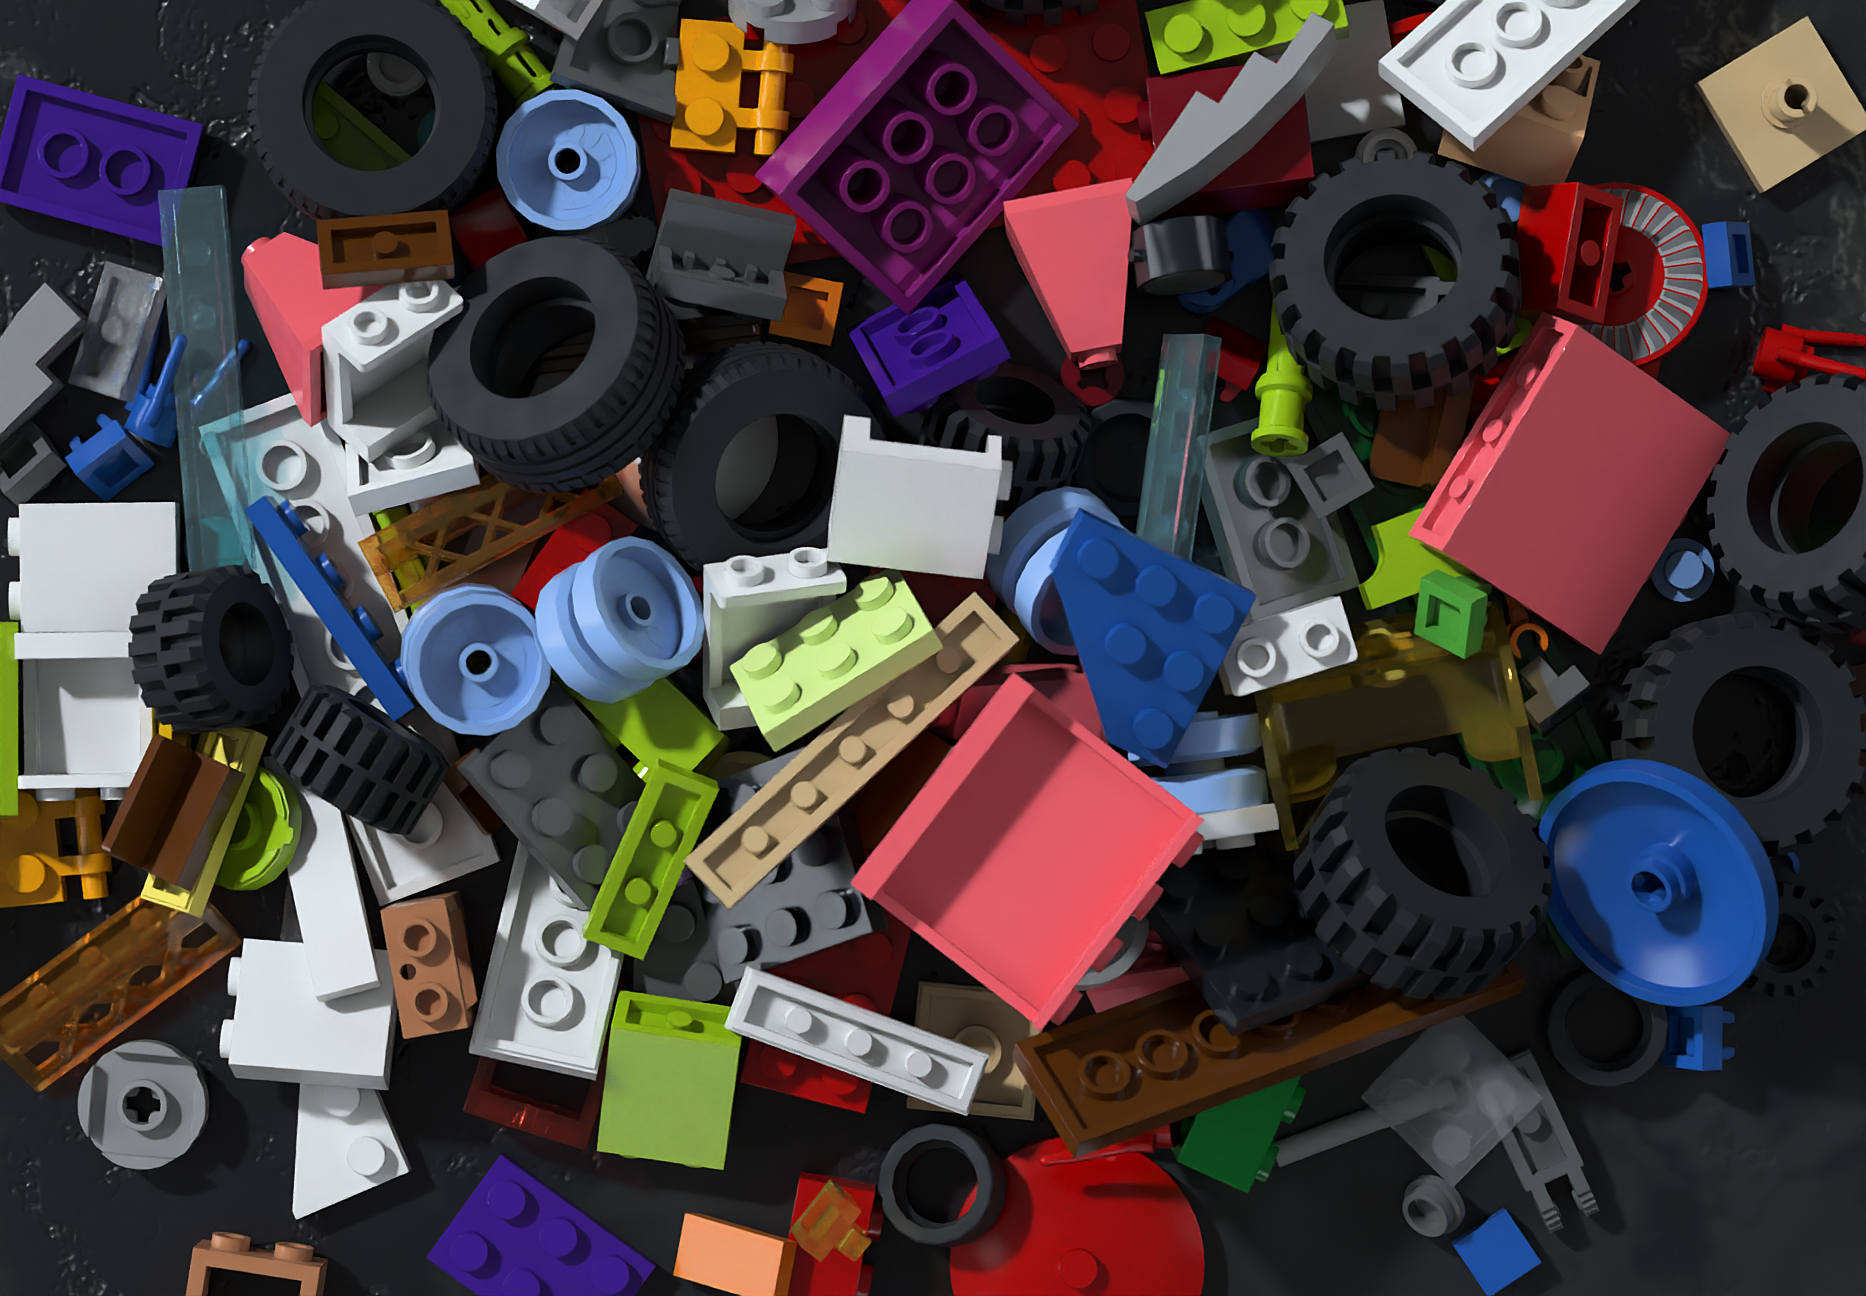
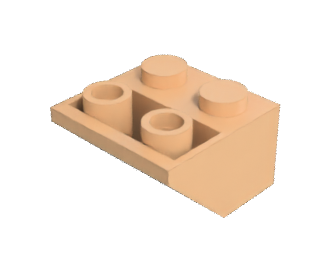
(1542, 136)

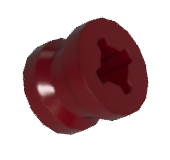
(1089, 384)

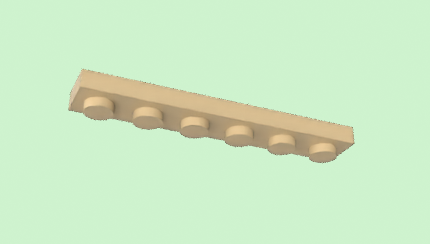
(849, 755)

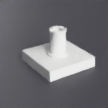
(411, 472)

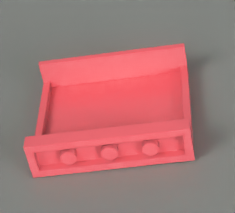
(1571, 482)
(1029, 852)

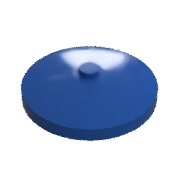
(1658, 883)

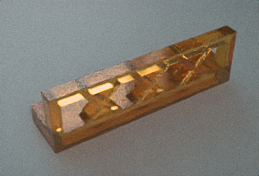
(459, 513)
(100, 972)

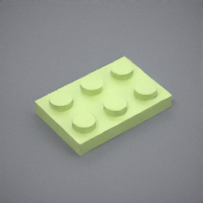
(835, 657)

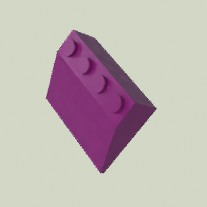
(917, 149)

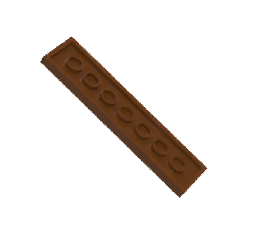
(1175, 1058)

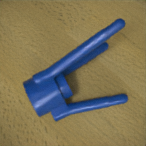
(154, 406)

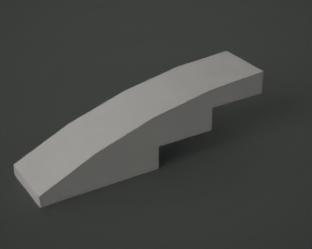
(1216, 134)

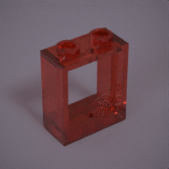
(535, 1115)

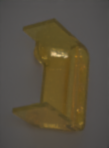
(1390, 697)

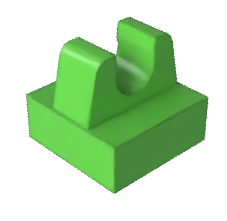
(1452, 612)

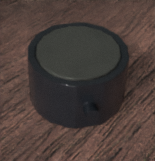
(1181, 256)

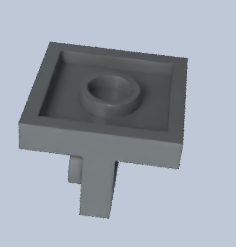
(721, 258)

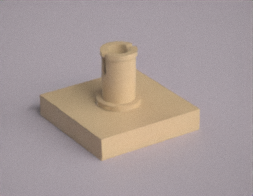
(1783, 104)

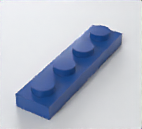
(320, 584)

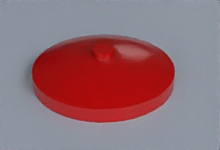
(1083, 1231)

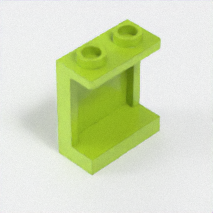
(669, 1081)

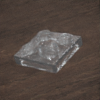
(1452, 1097)

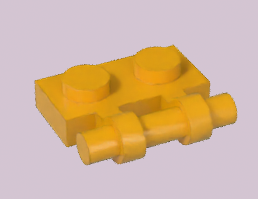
(710, 89)
(33, 852)

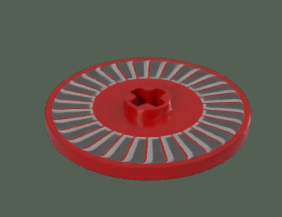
(1665, 280)

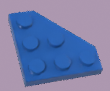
(1144, 631)

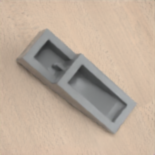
(27, 348)

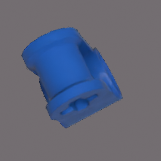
(1250, 239)

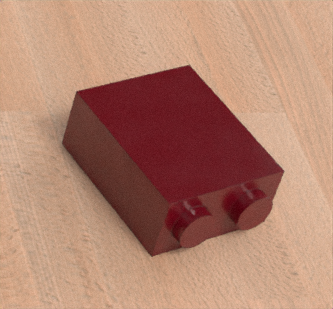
(1264, 177)

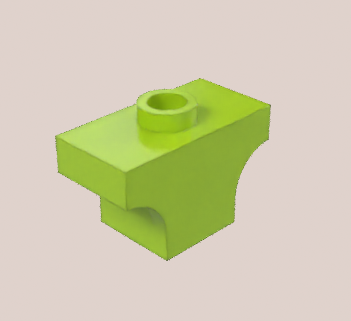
(1402, 563)

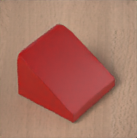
(487, 227)

